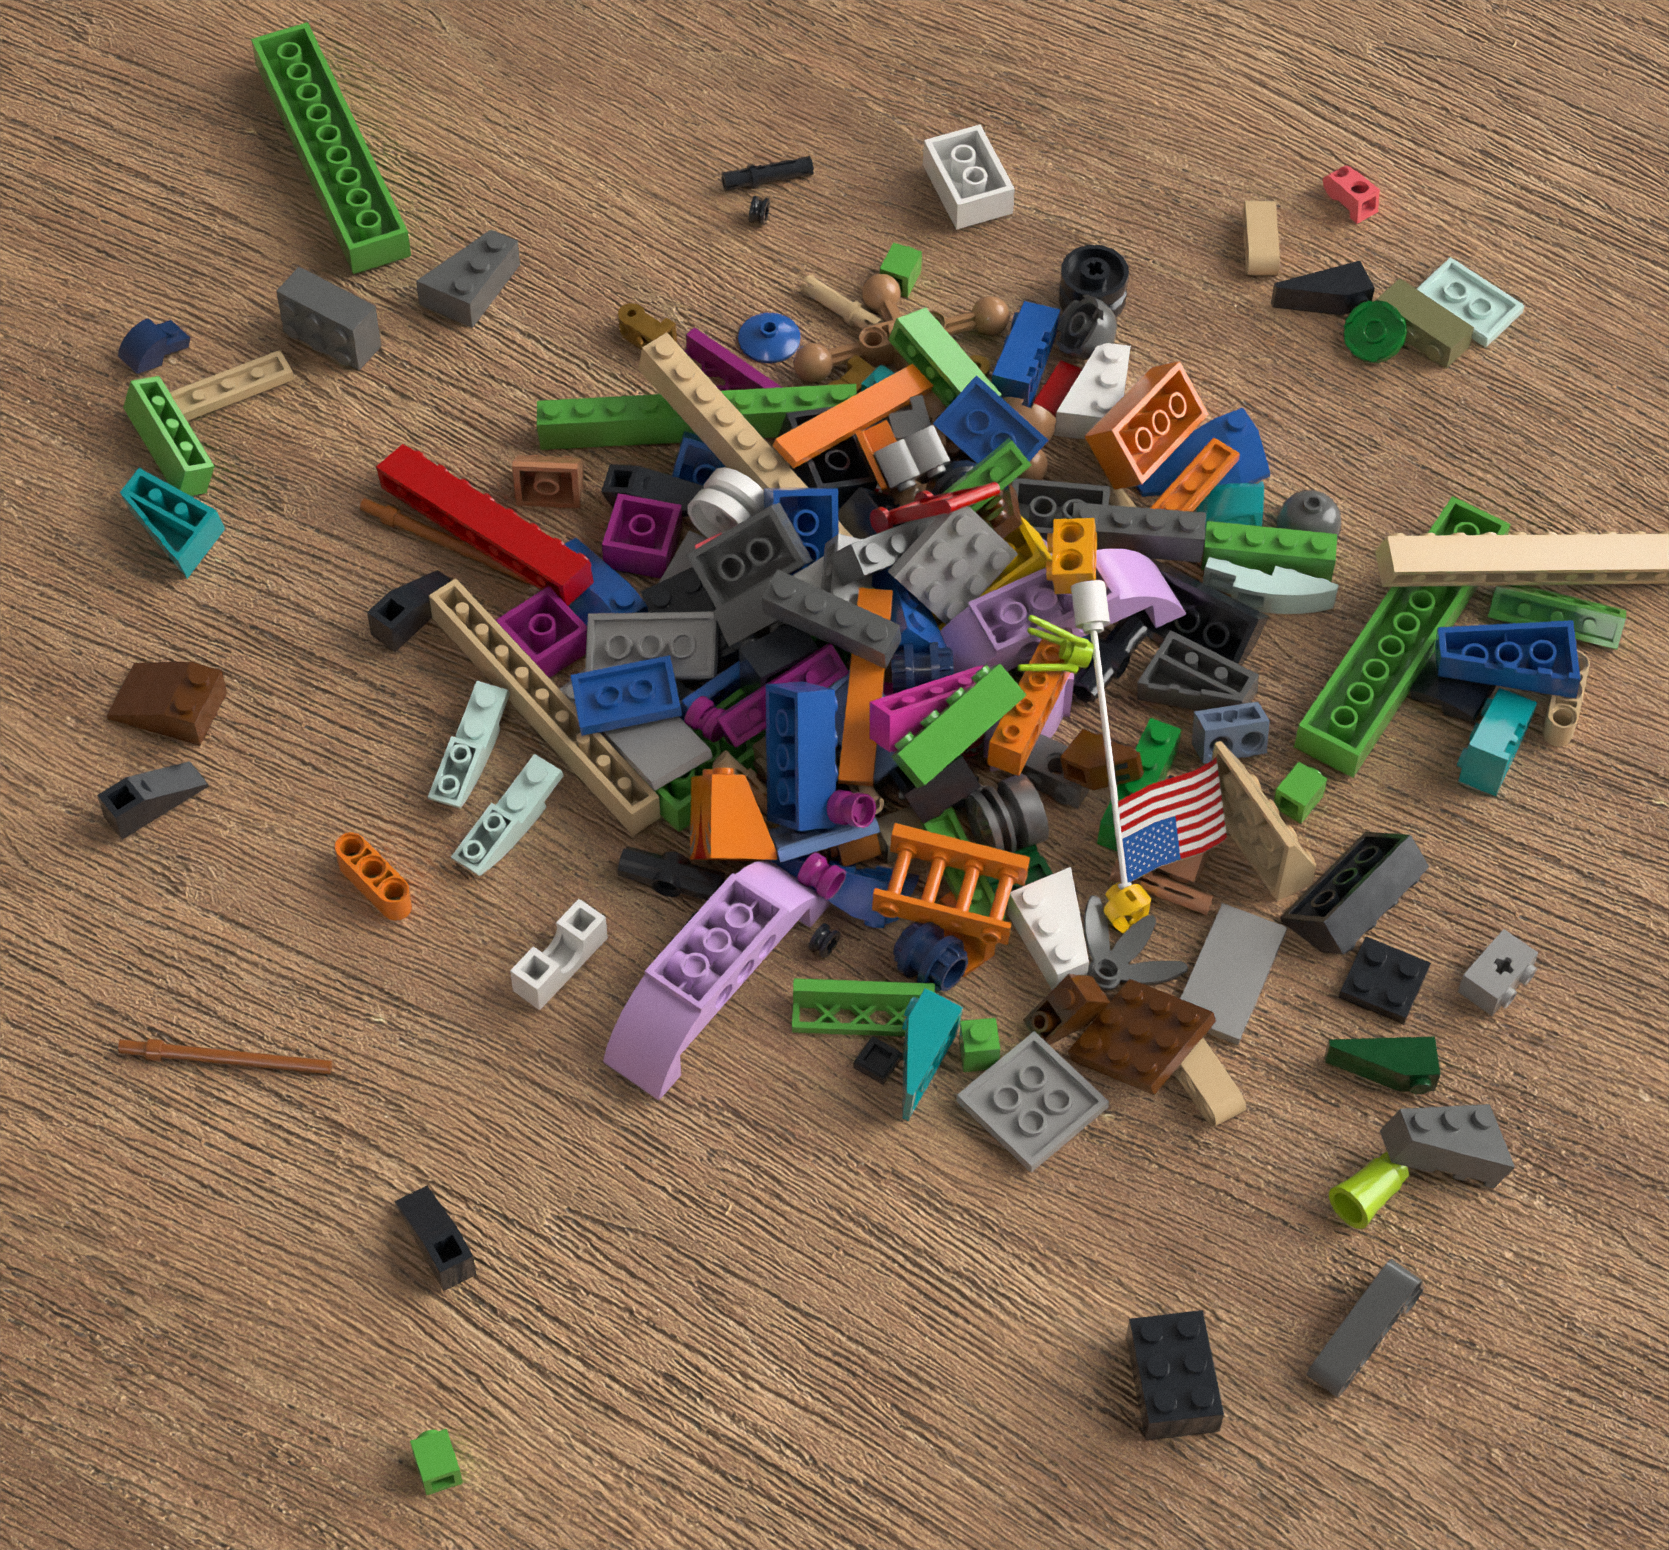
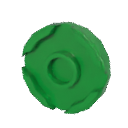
(1375, 331)

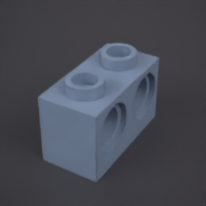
(1239, 727)

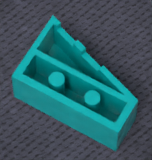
(173, 519)
(1495, 741)

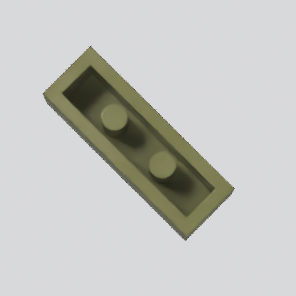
(1429, 324)

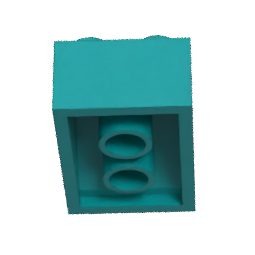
(930, 1031)

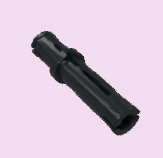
(773, 172)

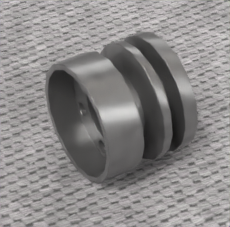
(1007, 815)

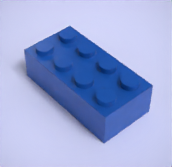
(800, 754)

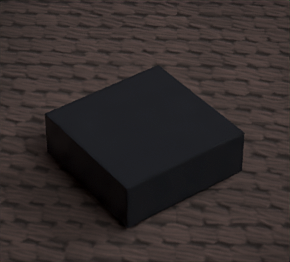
(877, 1060)

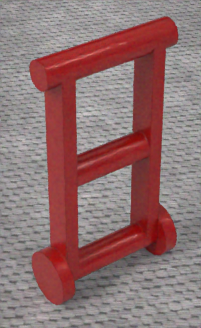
(928, 505)

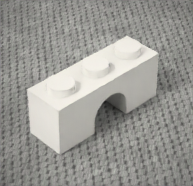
(543, 973)

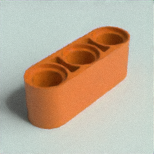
(377, 889)

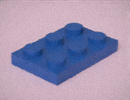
(983, 420)
(626, 695)

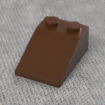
(170, 699)

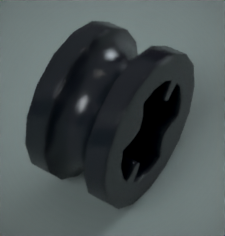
(759, 210)
(824, 940)

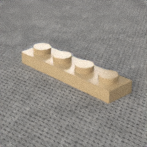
(233, 385)

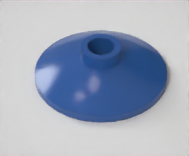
(769, 338)

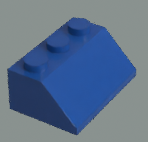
(811, 514)

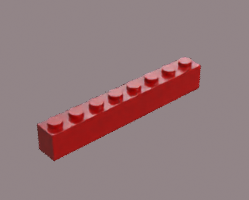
(485, 523)

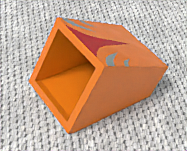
(727, 819)

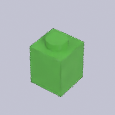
(903, 265)
(1300, 792)
(979, 1044)
(436, 1461)

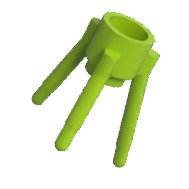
(1074, 650)

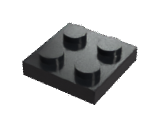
(1384, 980)

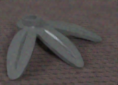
(1115, 963)

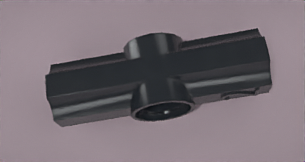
(1114, 656)
(669, 873)

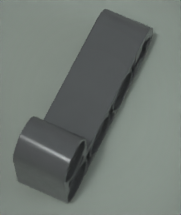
(1361, 1332)

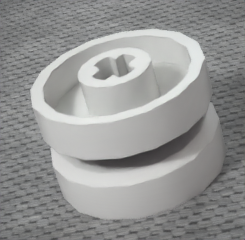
(725, 502)

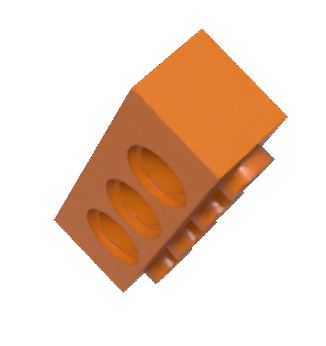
(1024, 722)

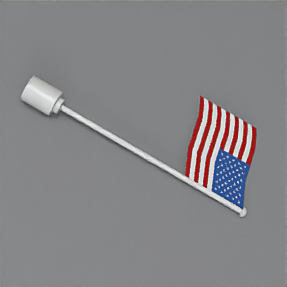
(1167, 817)

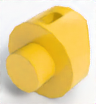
(1130, 902)

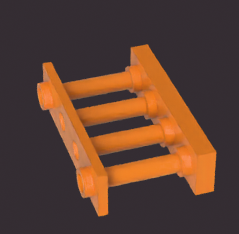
(959, 854)

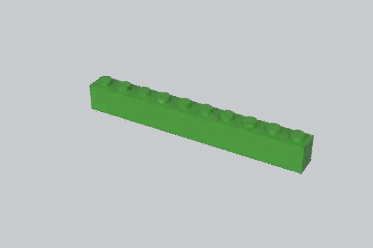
(654, 421)

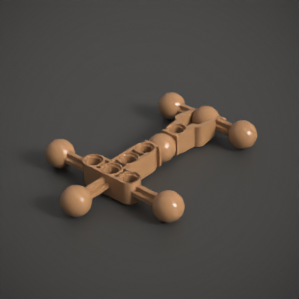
(881, 294)

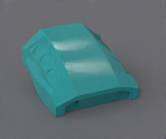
(1234, 504)

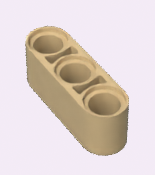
(1261, 238)
(1565, 711)
(1210, 1085)

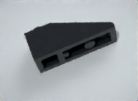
(1325, 291)

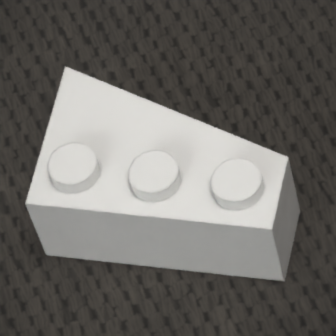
(1094, 391)
(1051, 925)

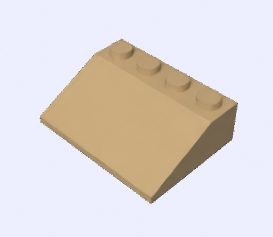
(1259, 829)

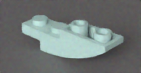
(1279, 594)
(470, 747)
(510, 818)

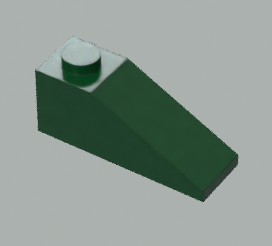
(1396, 1062)

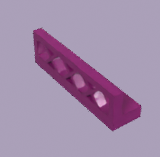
(724, 364)
(749, 714)

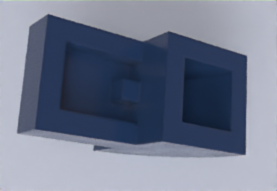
(149, 343)

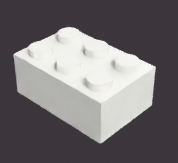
(968, 176)

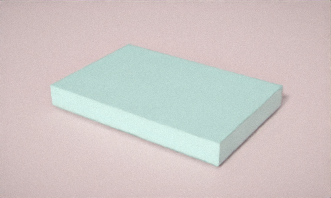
(1472, 300)

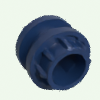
(915, 669)
(926, 953)

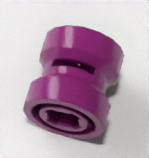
(702, 716)
(851, 808)
(821, 876)

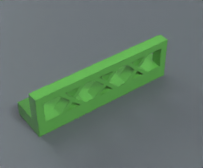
(999, 466)
(1528, 604)
(983, 896)
(853, 996)

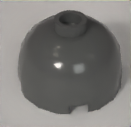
(1085, 327)
(1310, 512)

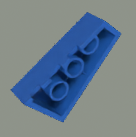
(1026, 352)
(912, 615)
(1513, 655)

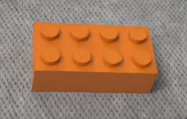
(1146, 425)

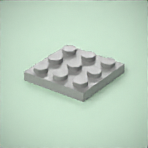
(953, 562)
(1032, 1101)

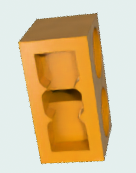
(1075, 560)

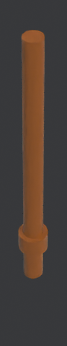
(392, 517)
(156, 1050)

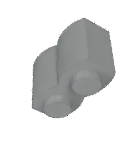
(912, 458)

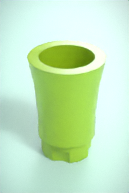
(1367, 1191)

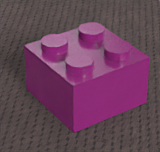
(642, 535)
(546, 631)

